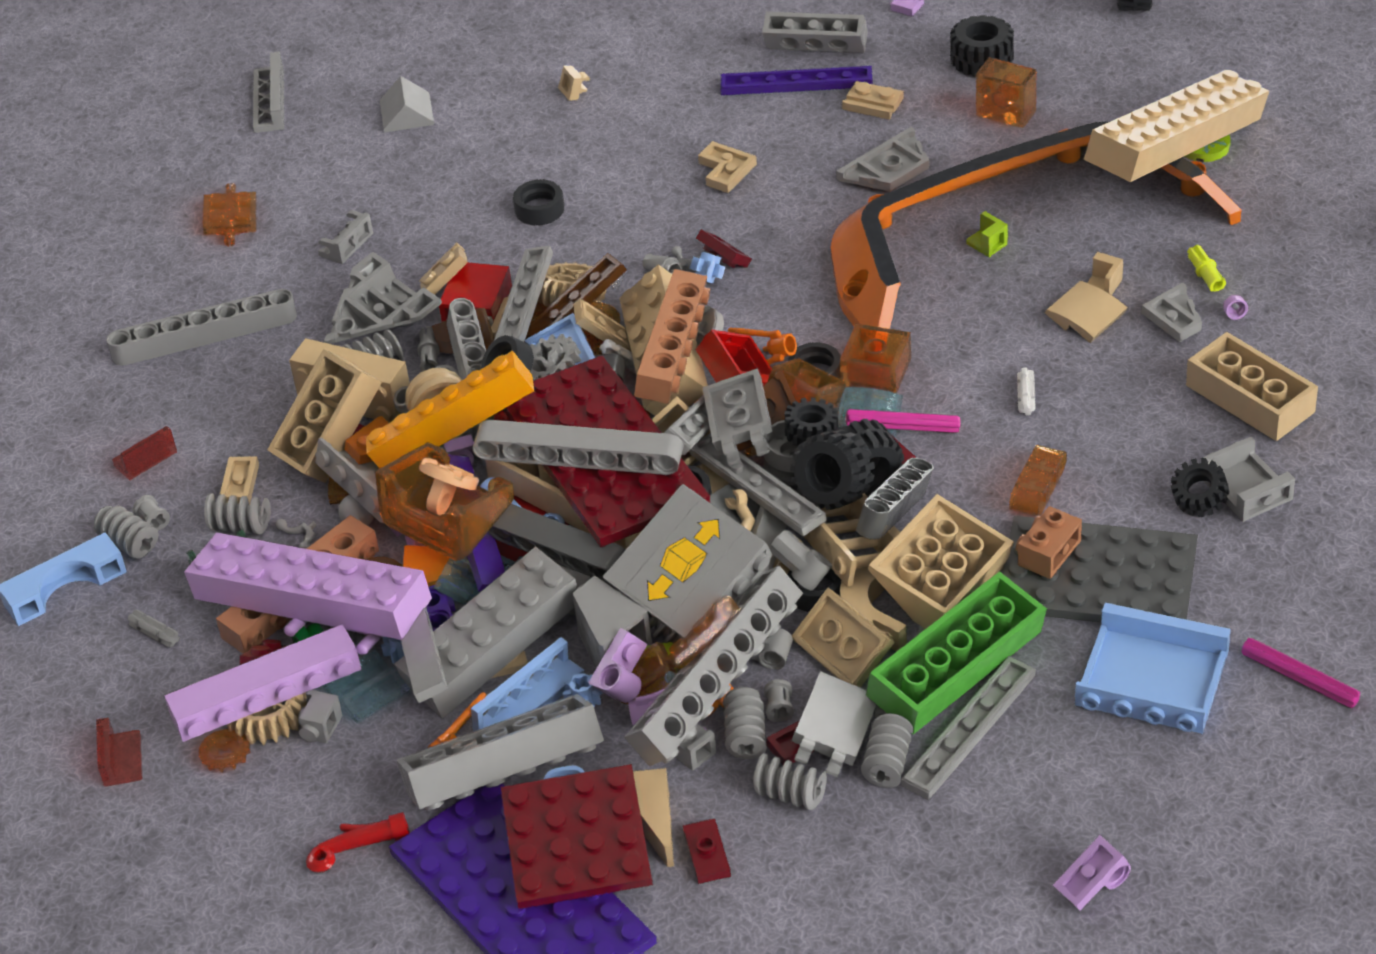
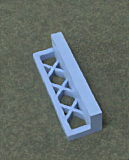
(526, 693)

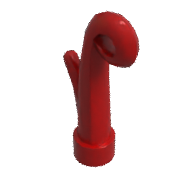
(356, 836)

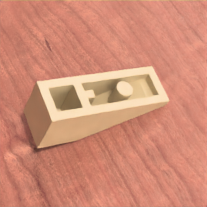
(655, 811)

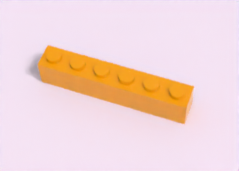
(453, 410)

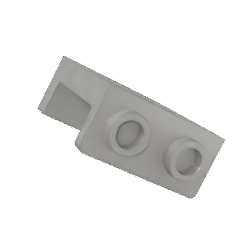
(1250, 480)

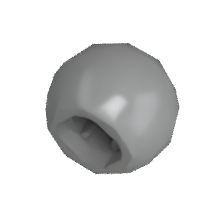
(350, 506)

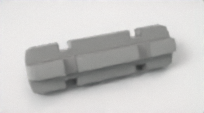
(153, 628)

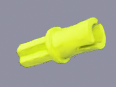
(1206, 268)

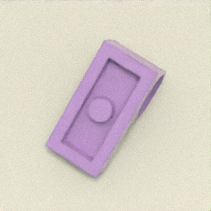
(615, 670)
(1095, 868)

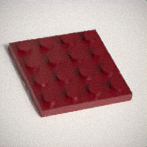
(575, 836)

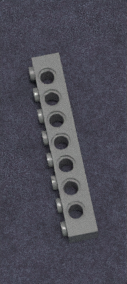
(713, 669)

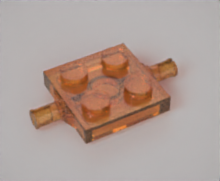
(229, 213)

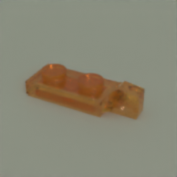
(704, 631)

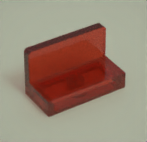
(146, 453)
(118, 754)

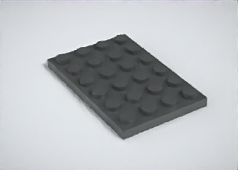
(1115, 567)

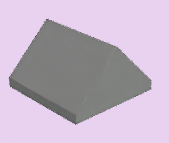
(405, 106)

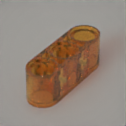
(1038, 480)

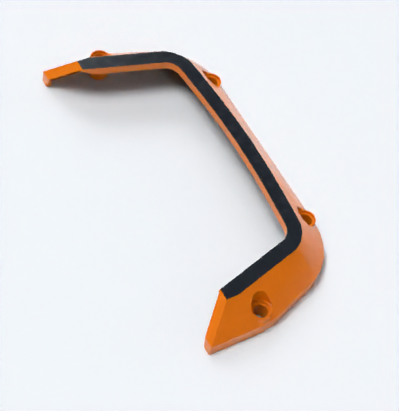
(859, 251)

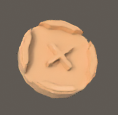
(445, 483)

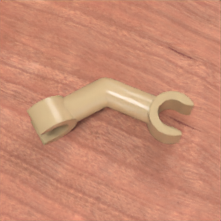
(741, 508)

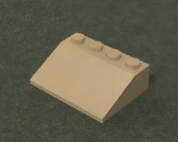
(939, 560)

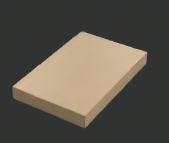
(842, 639)

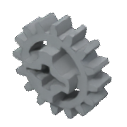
(553, 355)

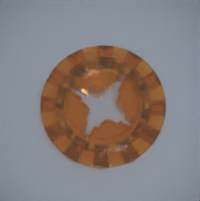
(224, 740)

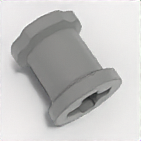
(151, 513)
(778, 700)

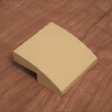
(1086, 310)

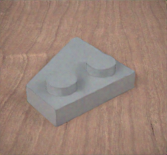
(1174, 313)

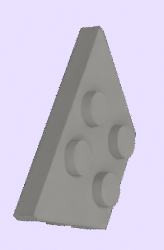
(888, 163)

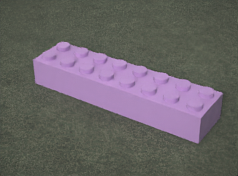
(309, 585)

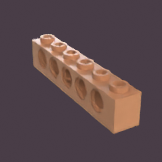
(671, 337)
(249, 628)

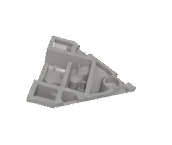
(377, 302)

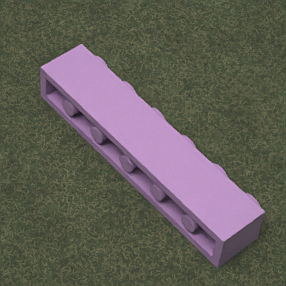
(262, 682)

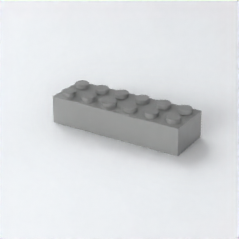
(498, 626)
(500, 751)

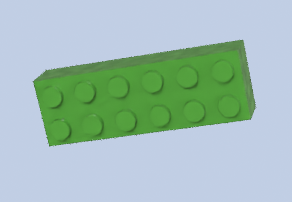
(956, 651)

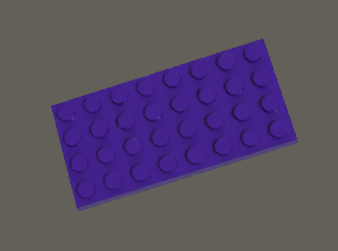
(468, 872)

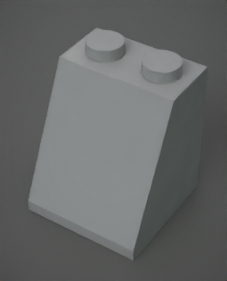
(601, 614)

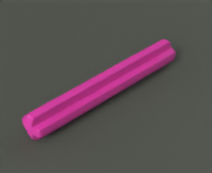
(907, 421)
(1301, 672)

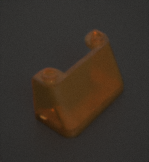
(456, 533)

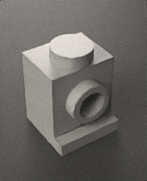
(319, 716)
(697, 748)

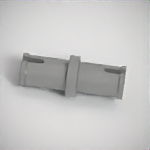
(428, 349)

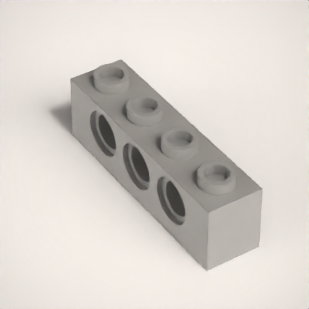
(815, 32)

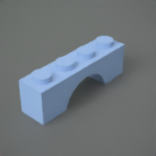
(91, 561)

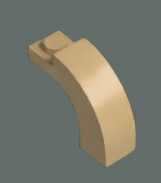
(862, 595)

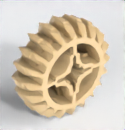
(559, 279)
(270, 721)

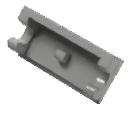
(348, 239)

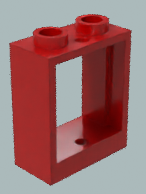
(731, 355)

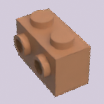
(1049, 542)

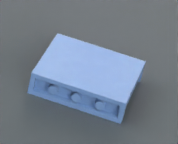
(1154, 668)

